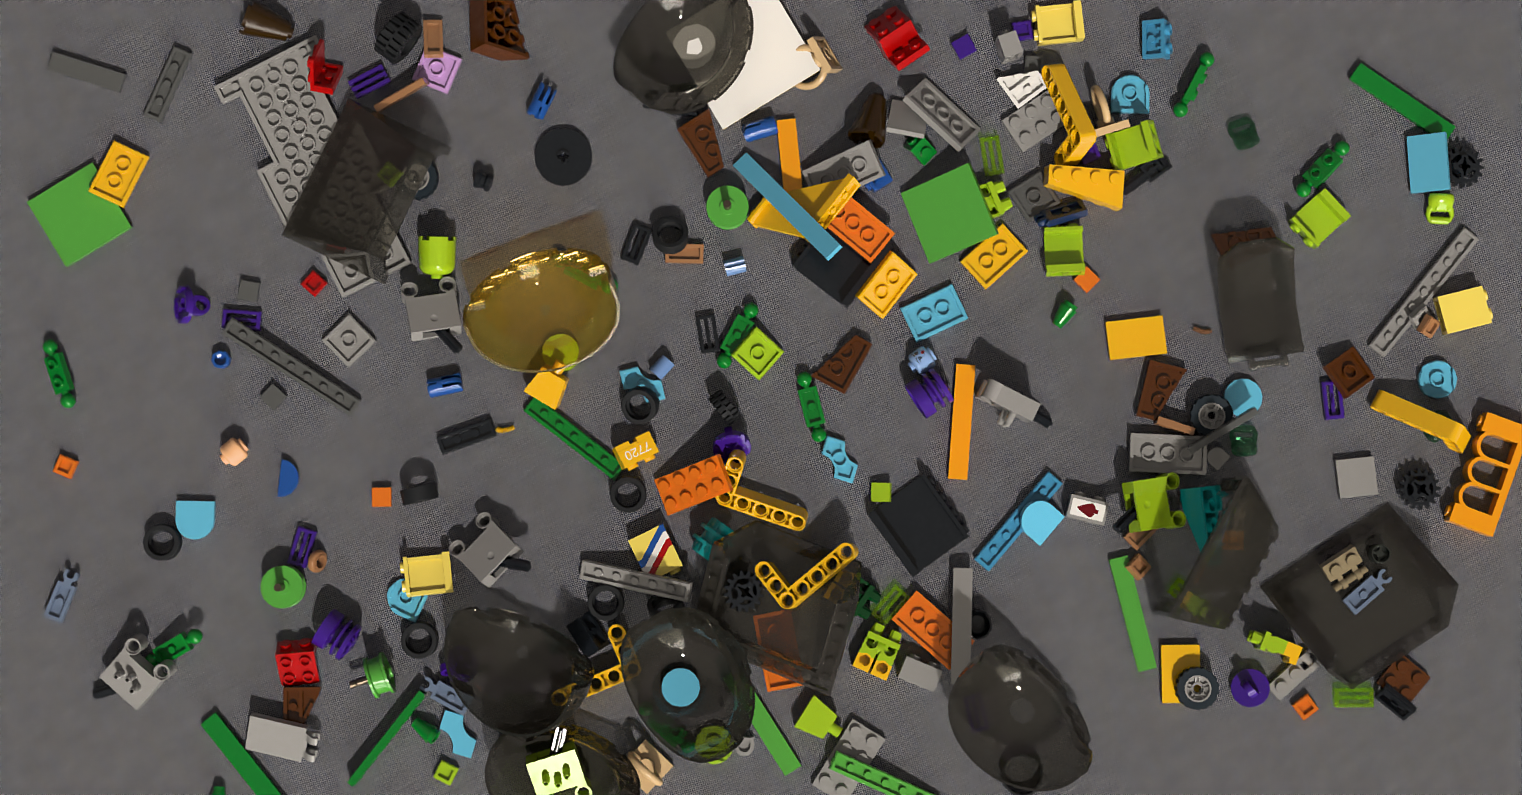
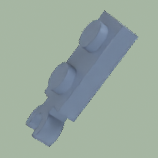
(1365, 592)
(61, 597)
(445, 695)

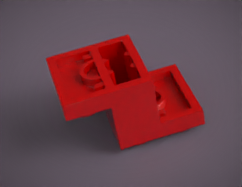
(897, 38)

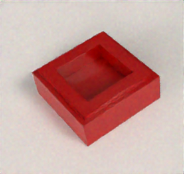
(314, 283)

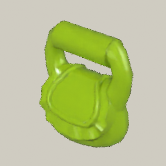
(1440, 203)

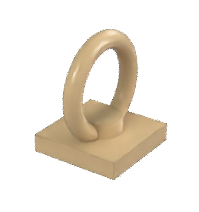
(823, 57)
(1105, 121)
(650, 765)

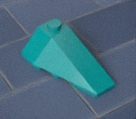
(1201, 510)

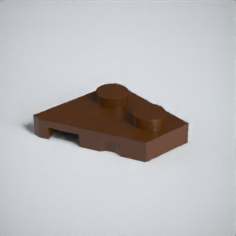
(299, 702)

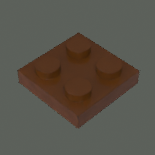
(1348, 372)
(1404, 678)

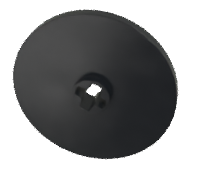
(553, 146)

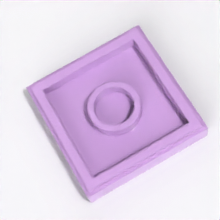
(438, 71)

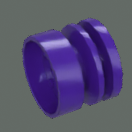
(929, 392)
(335, 633)

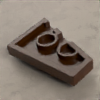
(702, 142)
(1226, 240)
(844, 365)
(1157, 388)

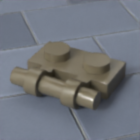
(1341, 563)

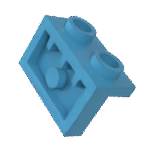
(1156, 39)

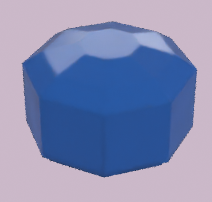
(221, 359)

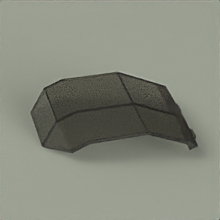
(1259, 302)

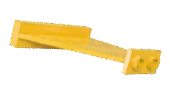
(820, 201)

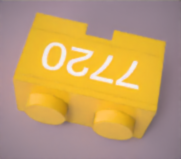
(641, 449)

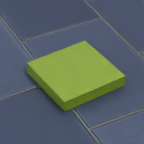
(757, 353)

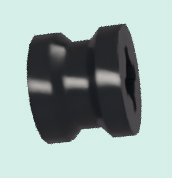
(483, 180)

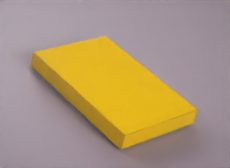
(118, 174)
(994, 257)
(886, 284)
(1135, 337)
(1173, 662)

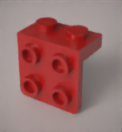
(322, 75)
(297, 662)

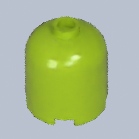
(437, 255)

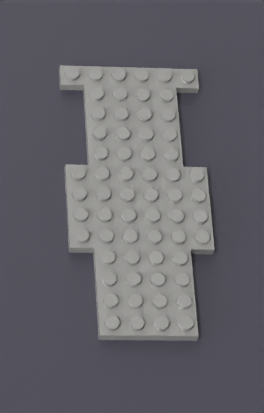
(295, 131)

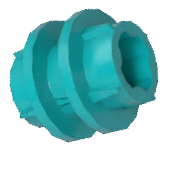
(713, 531)

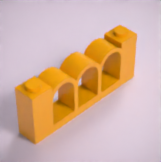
(1472, 519)

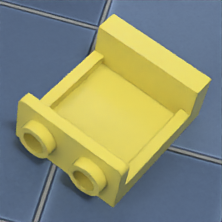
(1058, 23)
(1463, 310)
(427, 575)

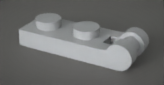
(1292, 676)

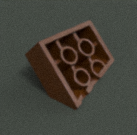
(496, 30)

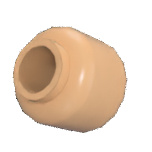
(233, 451)

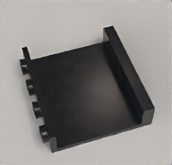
(842, 274)
(919, 524)

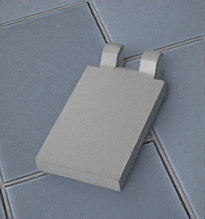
(281, 738)

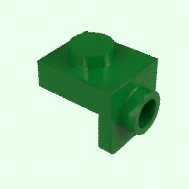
(920, 149)

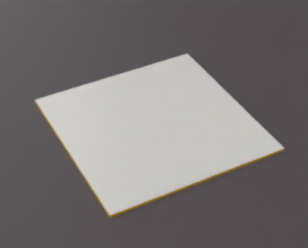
(770, 64)

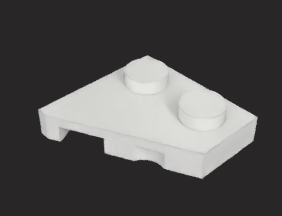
(1022, 87)

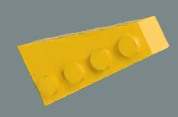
(1095, 185)

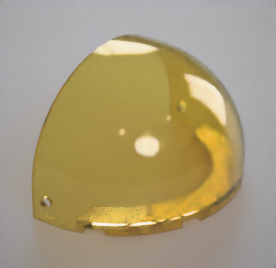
(543, 311)

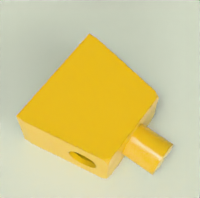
(548, 387)

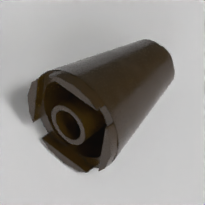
(265, 23)
(870, 122)

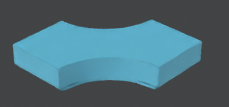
(632, 378)
(835, 451)
(454, 726)

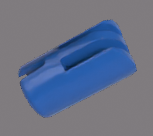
(541, 101)
(760, 129)
(444, 385)

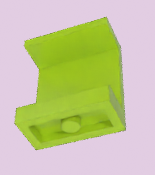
(1134, 145)
(1318, 218)
(1064, 250)

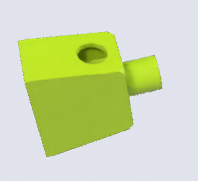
(818, 719)

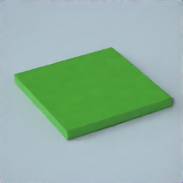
(949, 213)
(76, 218)

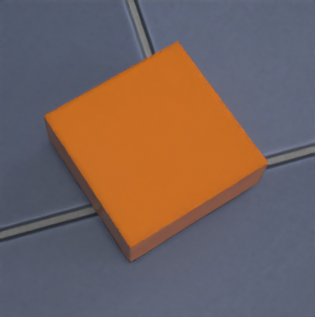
(1086, 281)
(65, 466)
(382, 497)
(1304, 706)

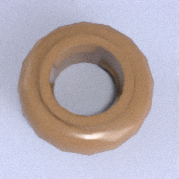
(321, 557)

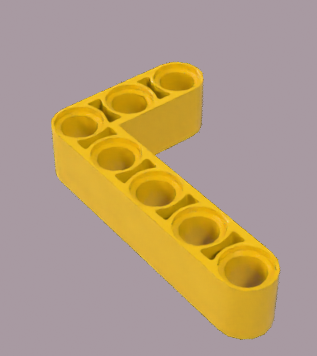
(1072, 113)
(1451, 432)
(755, 498)
(808, 578)
(604, 675)

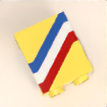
(656, 552)

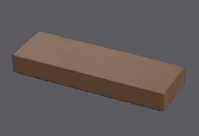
(401, 94)

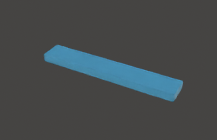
(1011, 528)

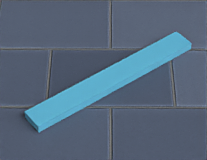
(787, 206)

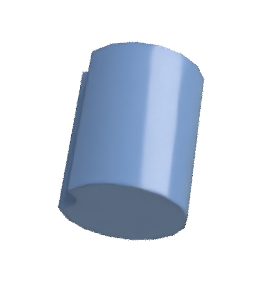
(735, 266)
(662, 367)

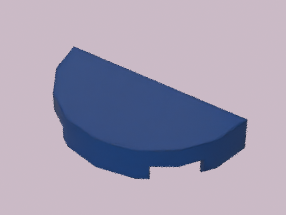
(288, 478)

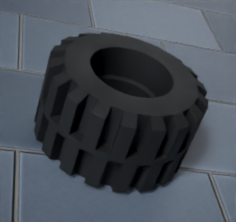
(398, 38)

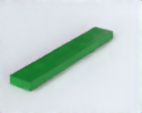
(1400, 101)
(574, 438)
(385, 740)
(239, 756)

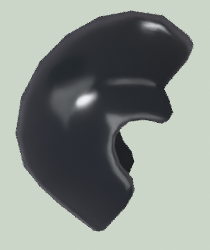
(980, 624)

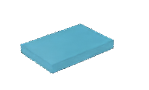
(1428, 162)
(934, 313)

